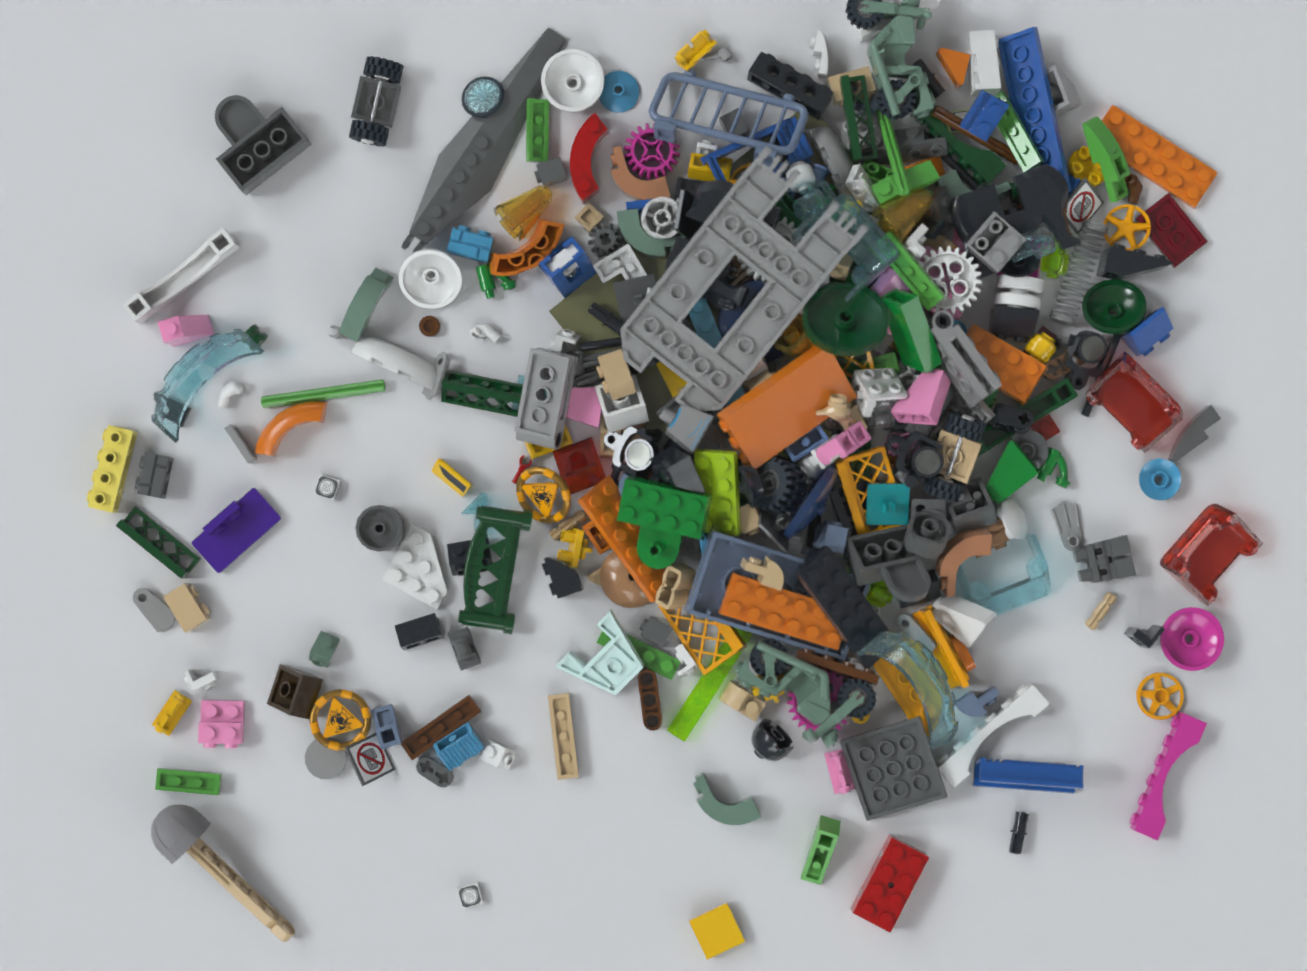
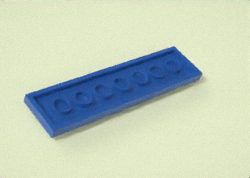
(1031, 95)

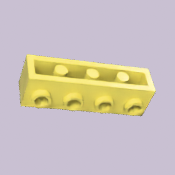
(112, 469)

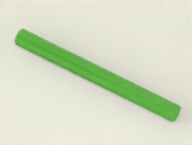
(894, 154)
(323, 393)

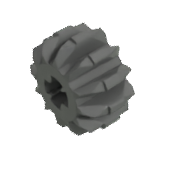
(601, 233)

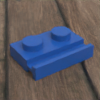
(984, 115)

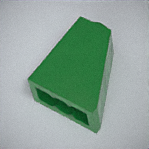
(1010, 473)

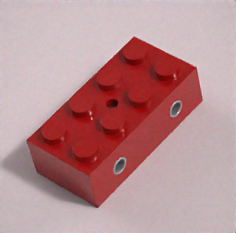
(889, 883)

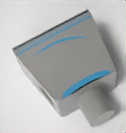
(686, 426)

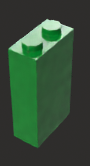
(911, 331)

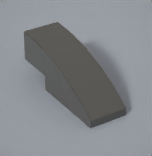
(1194, 433)

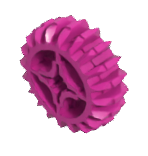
(639, 165)

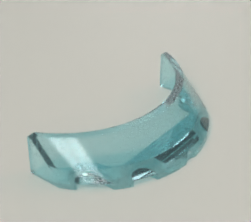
(193, 372)
(925, 676)

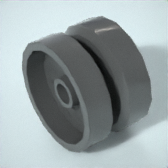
(392, 525)

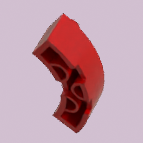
(581, 157)

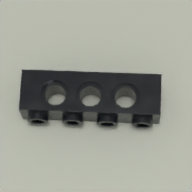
(777, 85)

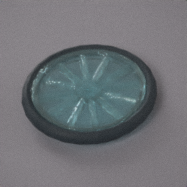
(482, 97)

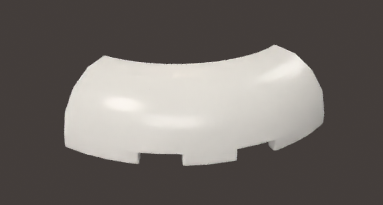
(396, 360)

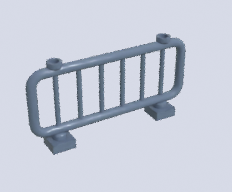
(666, 127)

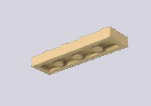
(563, 736)

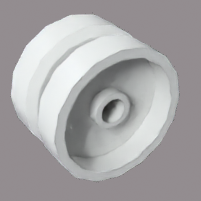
(1019, 292)

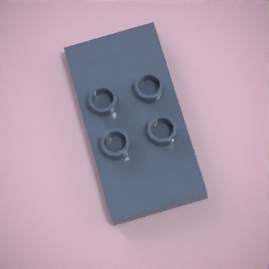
(721, 558)

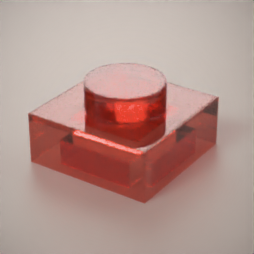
(1046, 427)

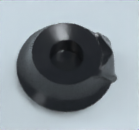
(750, 484)

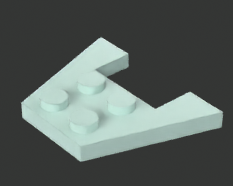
(612, 665)

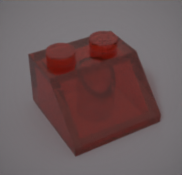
(579, 465)

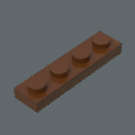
(846, 669)
(441, 727)

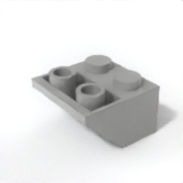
(995, 242)

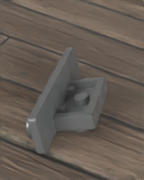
(911, 146)

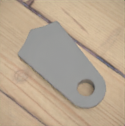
(441, 364)
(1068, 524)
(154, 609)
(915, 631)

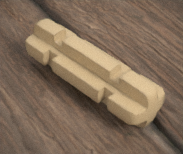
(567, 524)
(1101, 611)

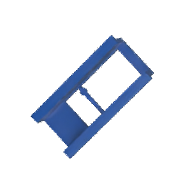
(802, 152)
(1028, 775)

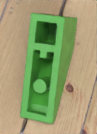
(918, 177)
(821, 849)

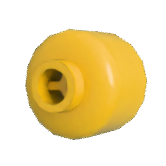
(1041, 347)

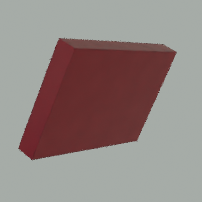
(1172, 230)

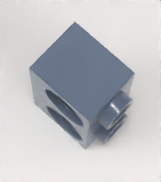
(830, 535)

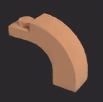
(632, 186)
(958, 549)

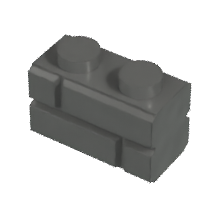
(154, 475)

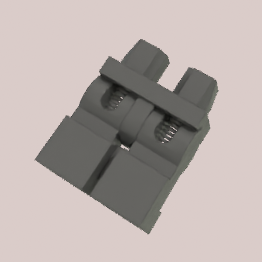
(1108, 559)

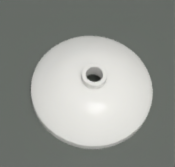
(567, 67)
(426, 289)

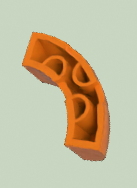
(529, 254)
(286, 421)

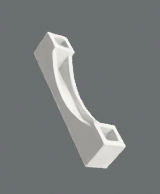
(156, 296)
(956, 764)

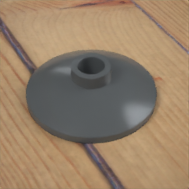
(1038, 446)

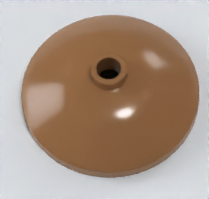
(618, 586)

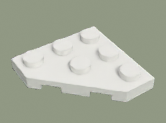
(418, 569)

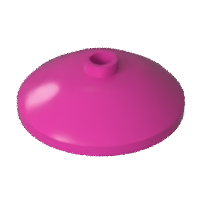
(1206, 639)

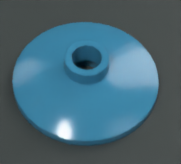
(626, 99)
(1170, 479)

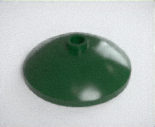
(1114, 298)

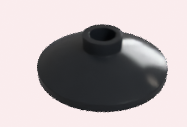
(1021, 268)

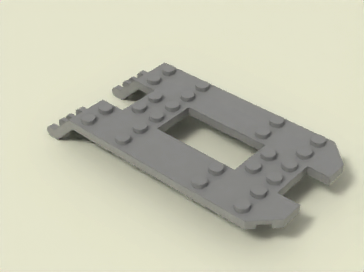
(736, 230)

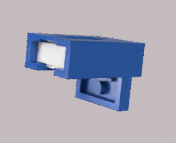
(567, 267)

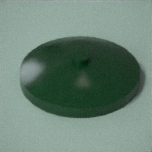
(845, 326)

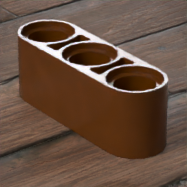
(654, 709)

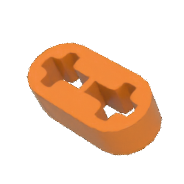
(962, 653)

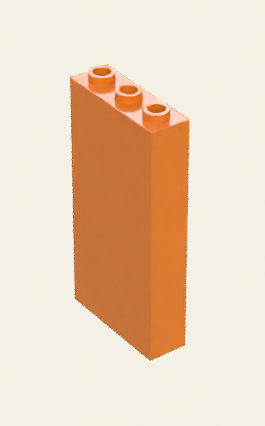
(783, 406)

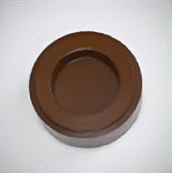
(429, 326)

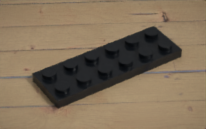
(841, 602)

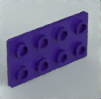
(235, 530)

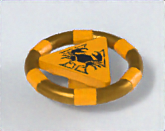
(543, 494)
(339, 719)

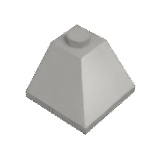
(1062, 91)

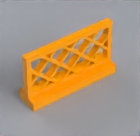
(850, 490)
(730, 634)
(944, 650)

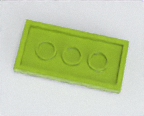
(720, 477)

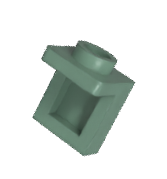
(323, 649)

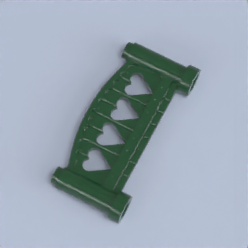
(508, 524)

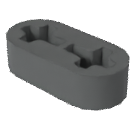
(438, 767)

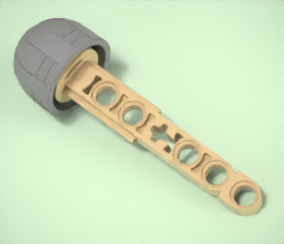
(179, 831)

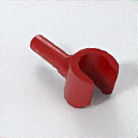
(521, 469)

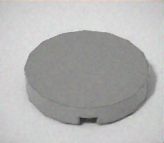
(323, 761)

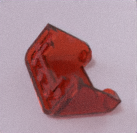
(1135, 402)
(1208, 550)

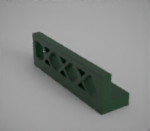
(850, 117)
(483, 389)
(151, 546)

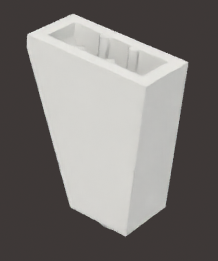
(962, 618)

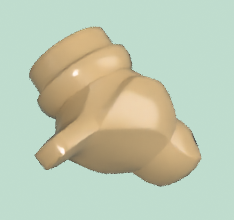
(940, 241)
(838, 410)

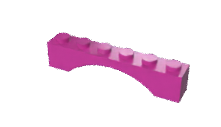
(1184, 734)

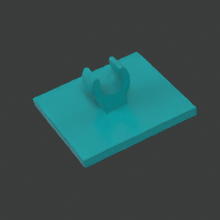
(887, 504)

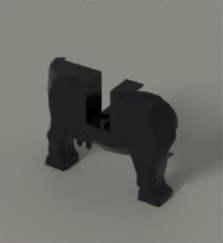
(704, 203)
(1043, 203)

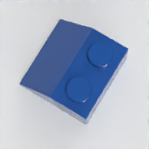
(1151, 330)

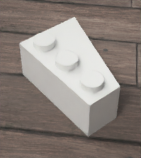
(983, 62)

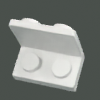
(874, 386)

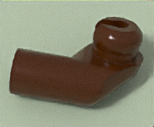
(1135, 188)

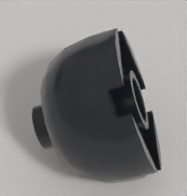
(770, 742)

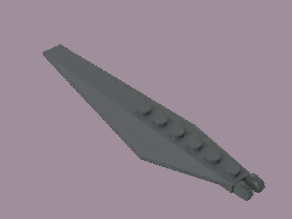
(479, 150)

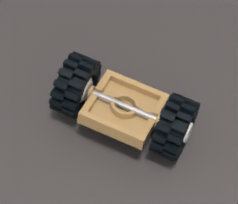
(959, 455)

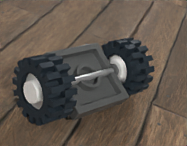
(376, 101)

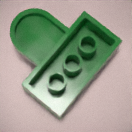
(663, 517)

